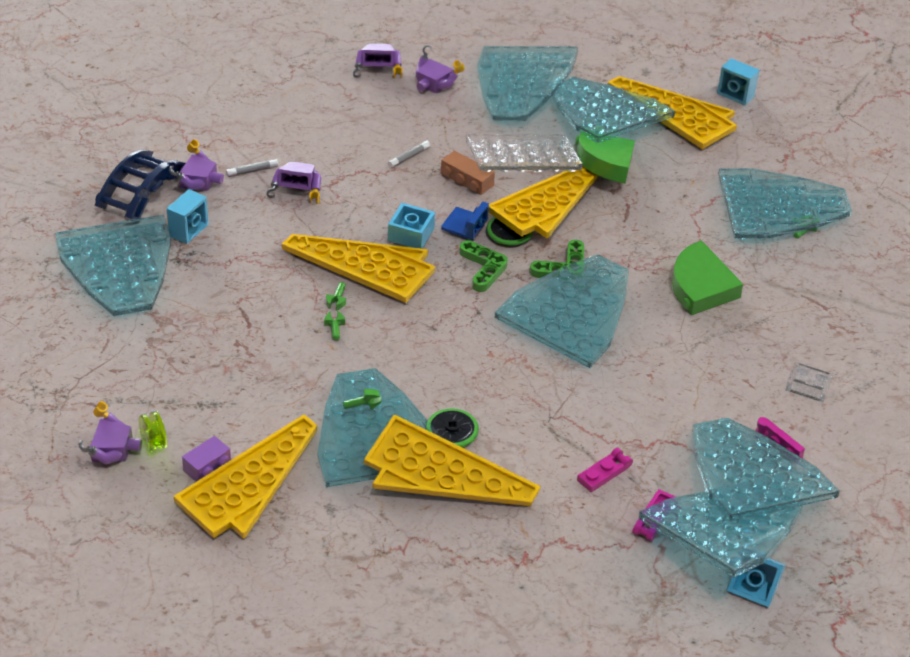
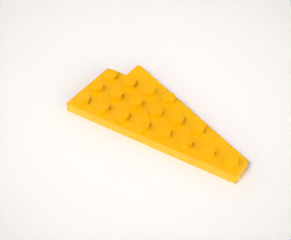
(693, 119)
(544, 203)
(383, 267)
(427, 464)
(246, 484)

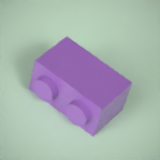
(206, 458)

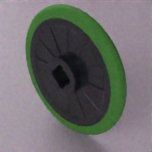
(504, 235)
(455, 426)

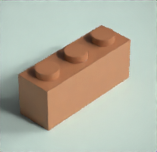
(467, 173)

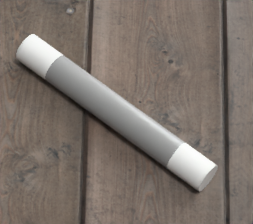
(408, 154)
(253, 167)

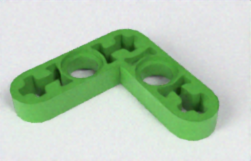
(571, 254)
(493, 262)

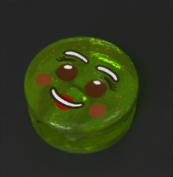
(152, 431)

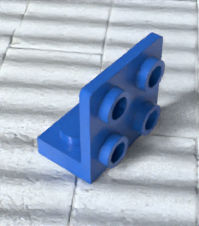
(466, 223)

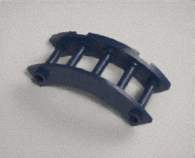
(151, 182)

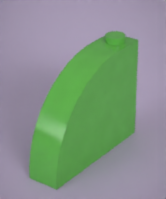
(607, 158)
(703, 279)

